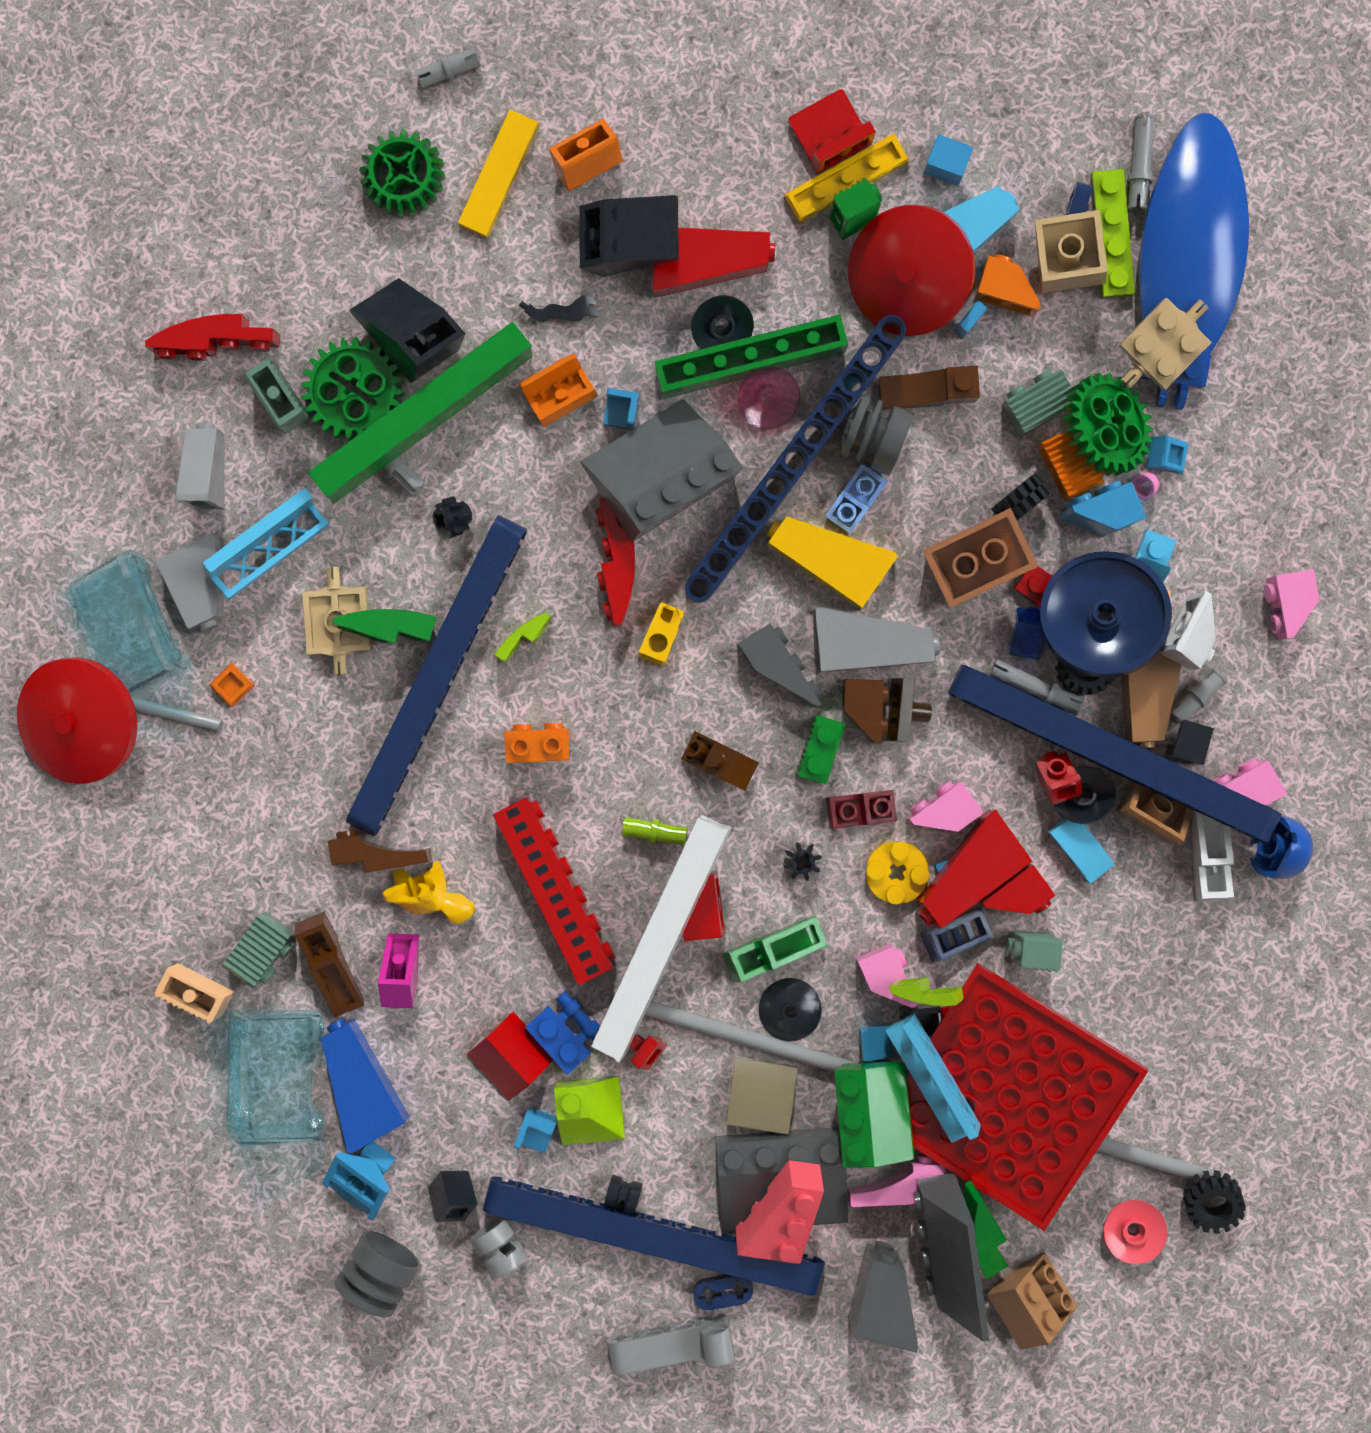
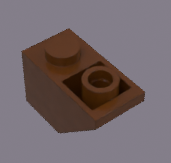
(864, 705)
(720, 760)

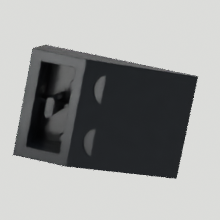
(628, 234)
(409, 328)

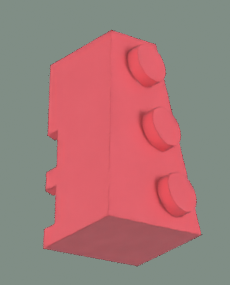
(785, 1215)

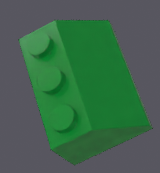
(874, 1114)

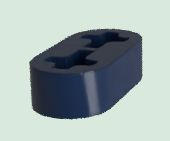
(1079, 198)
(723, 1299)

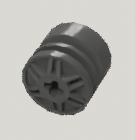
(876, 434)
(377, 1274)

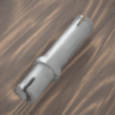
(1140, 175)
(1036, 687)

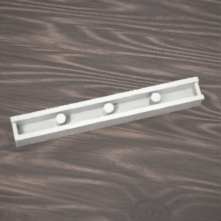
(661, 937)

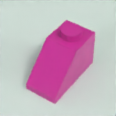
(399, 971)

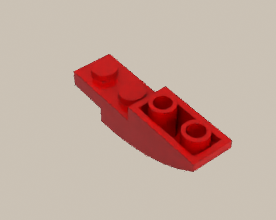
(201, 335)
(619, 574)

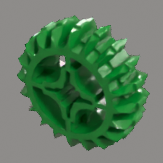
(395, 183)

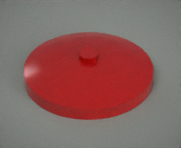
(912, 267)
(77, 720)

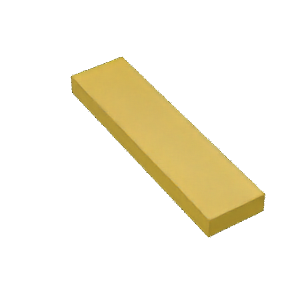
(870, 164)
(498, 173)

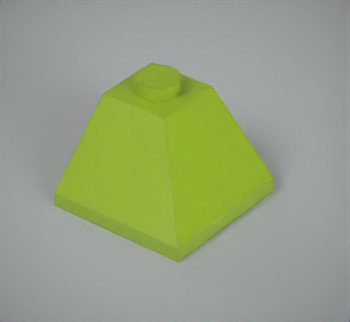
(589, 1110)

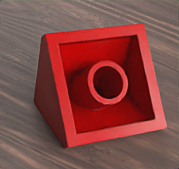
(510, 1056)

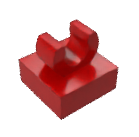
(646, 1051)

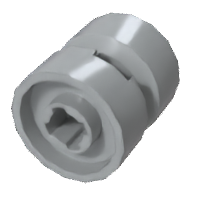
(498, 1247)

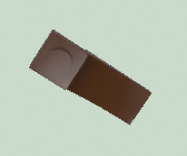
(930, 388)
(354, 848)
(328, 964)

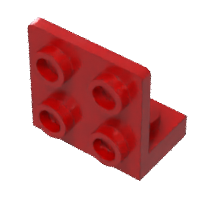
(831, 131)

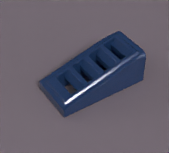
(933, 946)

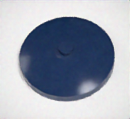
(1105, 614)

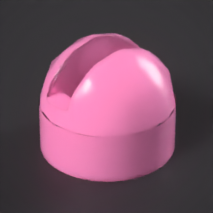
(1151, 490)

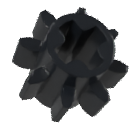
(452, 516)
(800, 852)

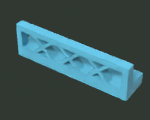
(257, 535)
(933, 1078)

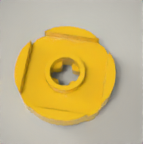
(896, 890)

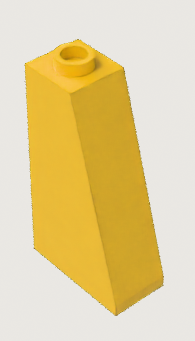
(833, 559)

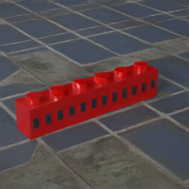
(554, 890)

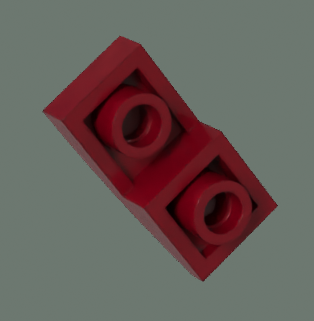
(861, 809)

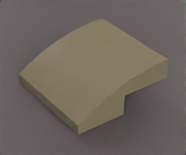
(761, 1095)

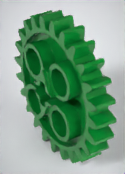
(368, 367)
(1107, 424)

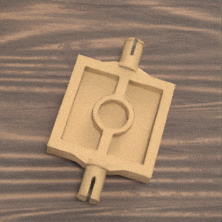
(1164, 344)
(321, 608)

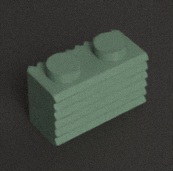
(276, 396)
(1039, 402)
(259, 950)
(1034, 950)

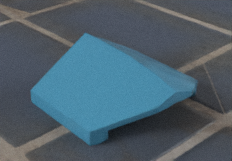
(357, 1182)

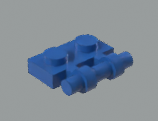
(558, 1039)

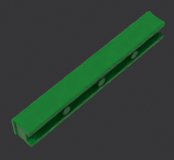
(421, 413)

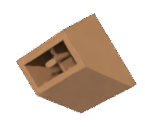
(1033, 1302)

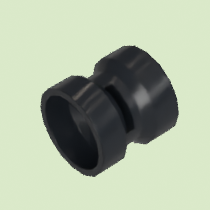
(623, 1194)

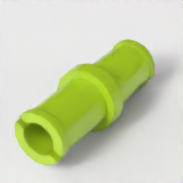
(654, 831)

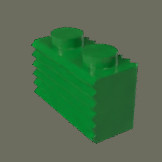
(855, 208)
(820, 749)

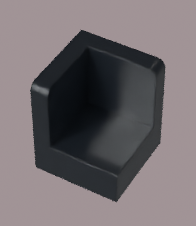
(1191, 743)
(926, 1015)
(452, 1196)

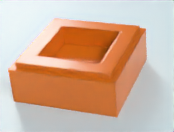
(231, 684)

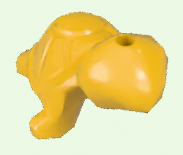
(429, 894)

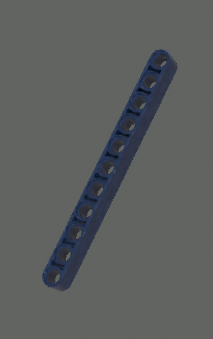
(808, 451)
(435, 674)
(1115, 754)
(645, 1235)

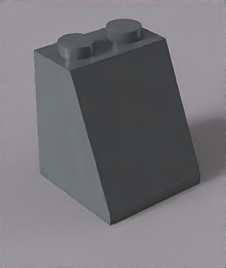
(882, 1300)

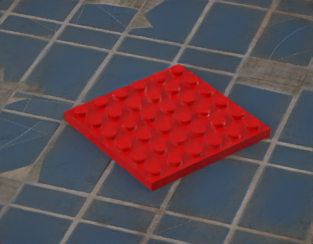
(1036, 1088)

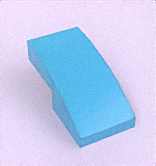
(1082, 849)

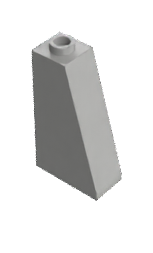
(864, 642)

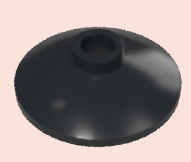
(738, 322)
(1098, 789)
(790, 993)

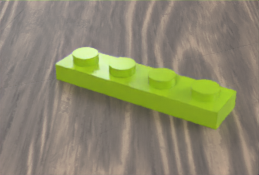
(1111, 200)

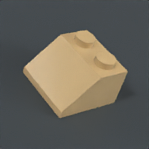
(1070, 251)

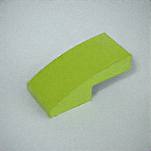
(531, 630)
(919, 991)

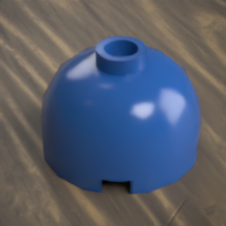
(1286, 852)

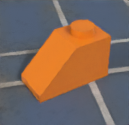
(1006, 286)

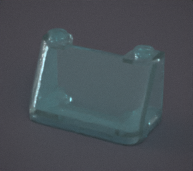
(127, 622)
(272, 1076)

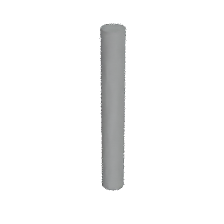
(177, 714)

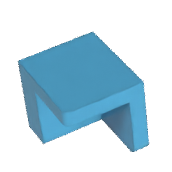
(948, 159)
(621, 409)
(536, 1130)

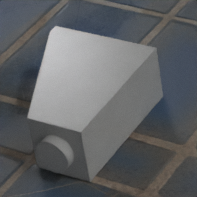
(202, 468)
(191, 589)

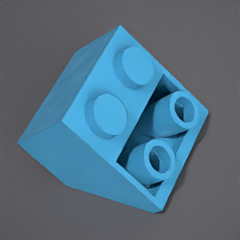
(1111, 510)

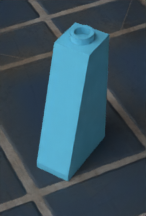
(985, 215)

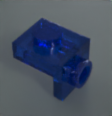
(1027, 634)

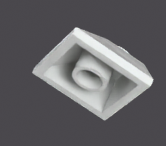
(1192, 633)

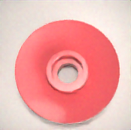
(1143, 1244)

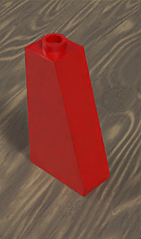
(713, 258)
(975, 869)

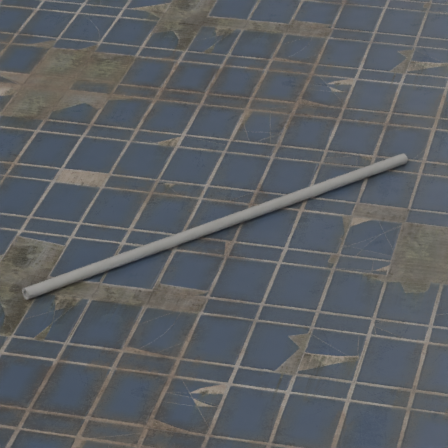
(830, 1063)

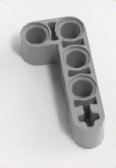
(673, 1345)

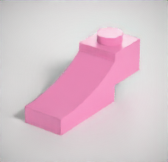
(895, 1189)

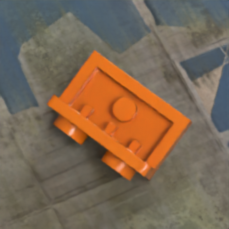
(558, 389)
(537, 745)

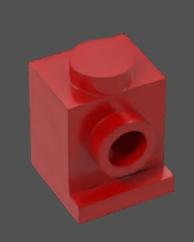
(1058, 777)

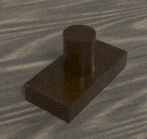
(903, 710)

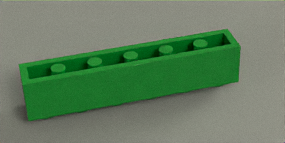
(741, 357)

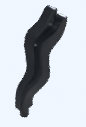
(574, 312)

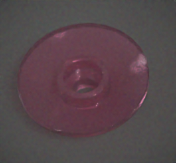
(777, 409)

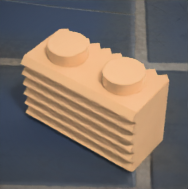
(193, 993)

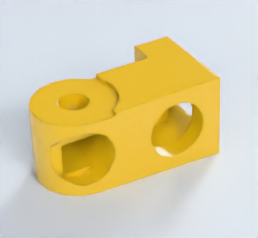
(661, 634)

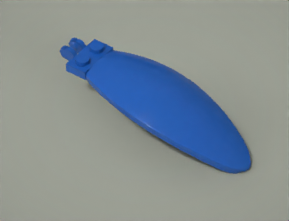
(1196, 238)

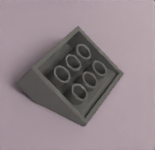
(661, 468)
(753, 1160)
(951, 1252)

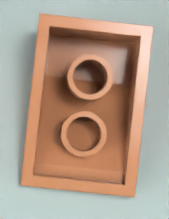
(980, 558)

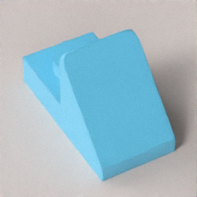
(1156, 552)

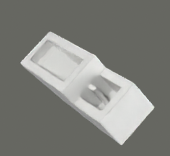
(1211, 859)

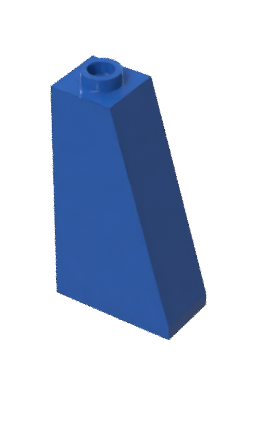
(361, 1089)

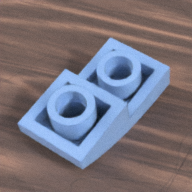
(856, 498)

